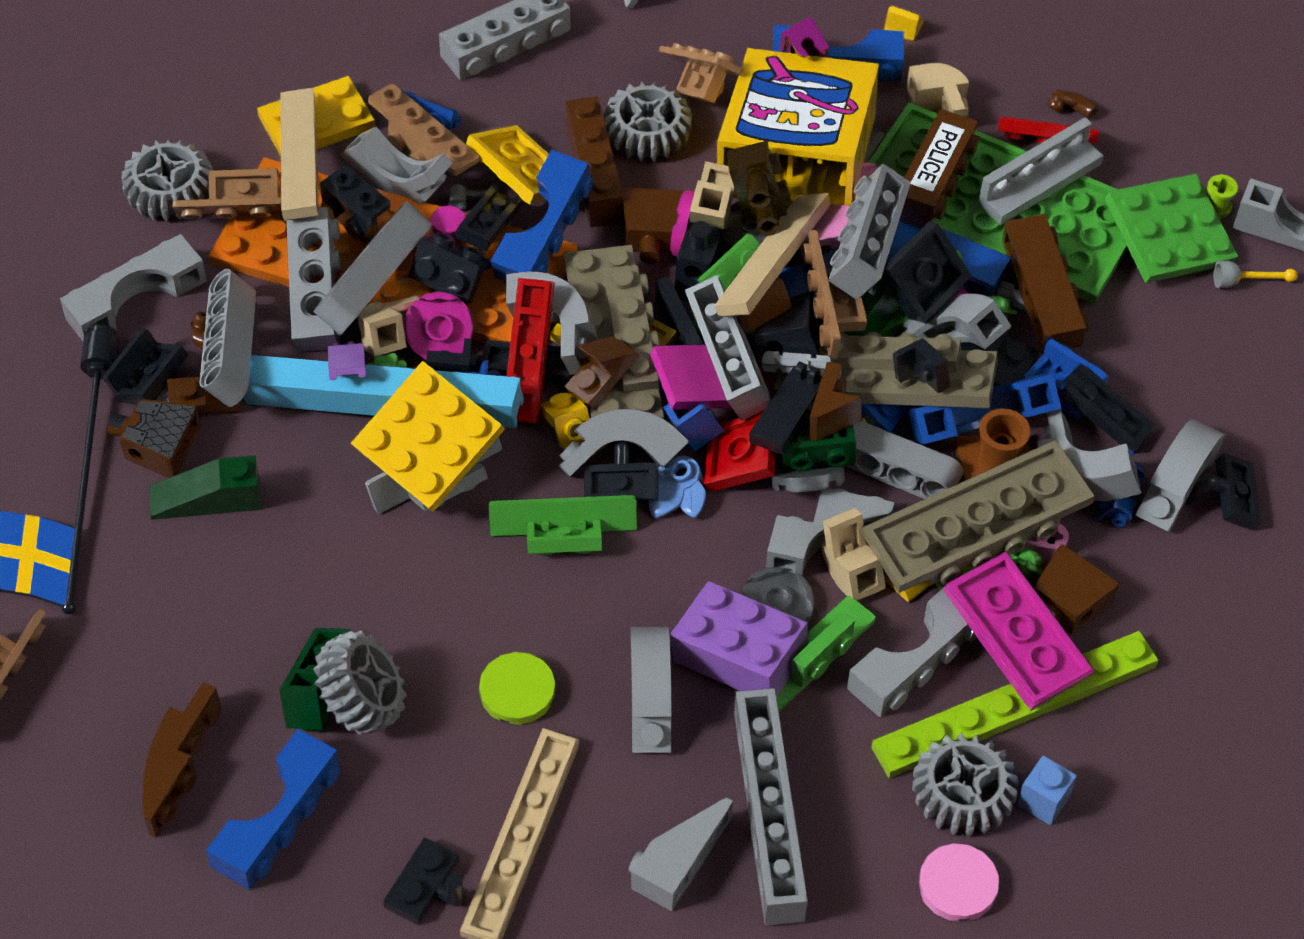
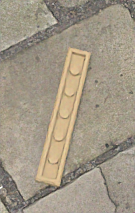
(298, 154)
(772, 255)
(520, 837)

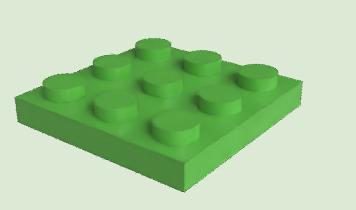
(1170, 227)

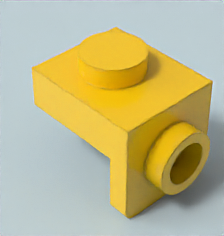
(565, 415)

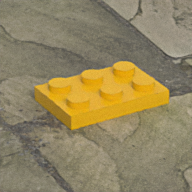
(338, 114)
(513, 158)

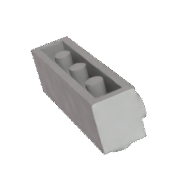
(502, 34)
(868, 231)

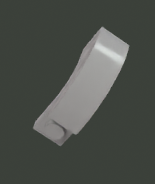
(391, 170)
(567, 310)
(964, 317)
(638, 427)
(1179, 471)
(1107, 472)
(651, 689)

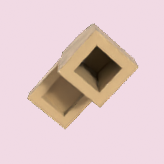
(938, 87)
(713, 196)
(383, 325)
(849, 556)

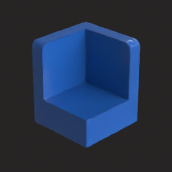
(696, 426)

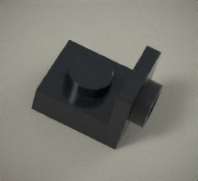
(922, 361)
(453, 362)

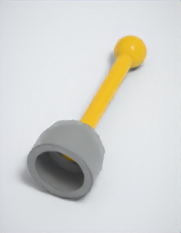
(1228, 274)

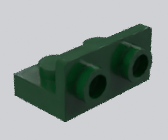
(831, 451)

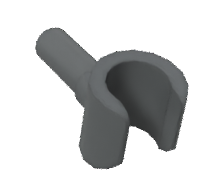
(459, 196)

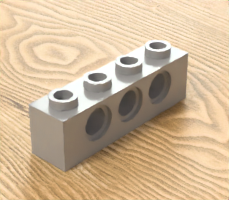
(309, 330)
(729, 350)

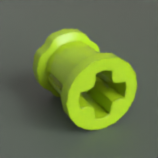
(1221, 191)

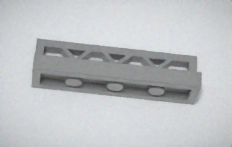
(1039, 172)

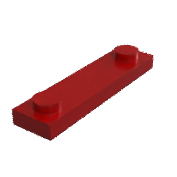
(530, 343)

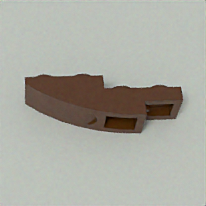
(169, 763)

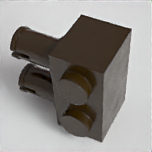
(758, 185)

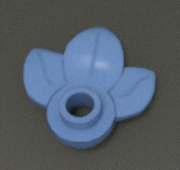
(679, 490)

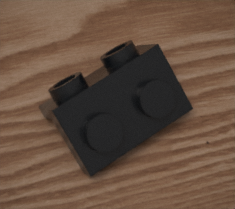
(353, 203)
(449, 266)
(143, 368)

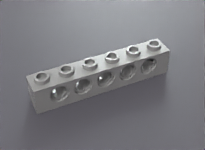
(770, 807)

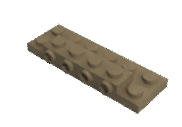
(614, 297)
(871, 374)
(979, 518)

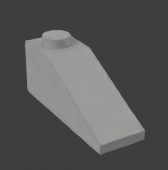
(676, 856)

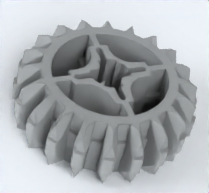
(648, 132)
(147, 174)
(360, 682)
(959, 803)

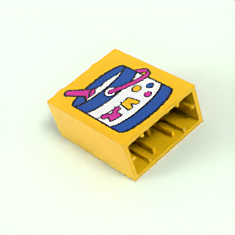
(810, 113)

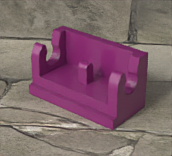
(804, 40)

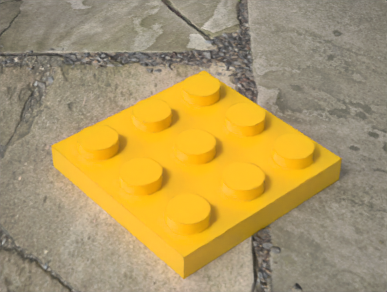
(427, 436)

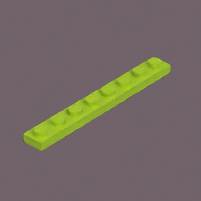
(1006, 709)

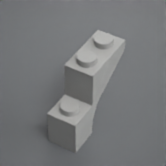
(798, 540)

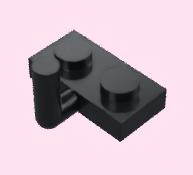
(623, 477)
(1237, 491)
(425, 881)

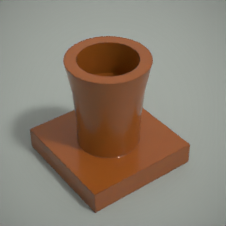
(1001, 439)

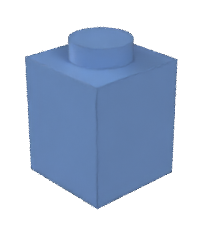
(1046, 790)

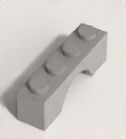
(1269, 215)
(166, 268)
(887, 677)

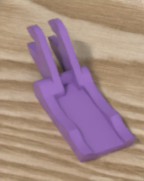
(346, 360)

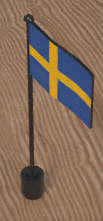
(40, 554)

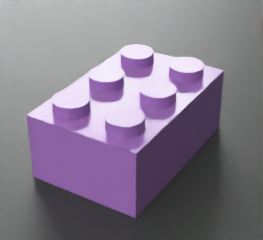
(738, 640)

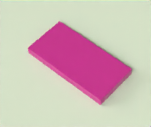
(691, 377)
(1018, 631)

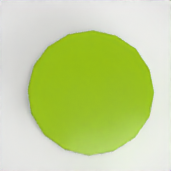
(517, 688)

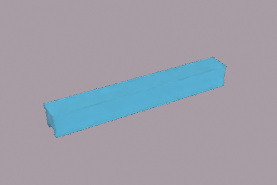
(308, 387)

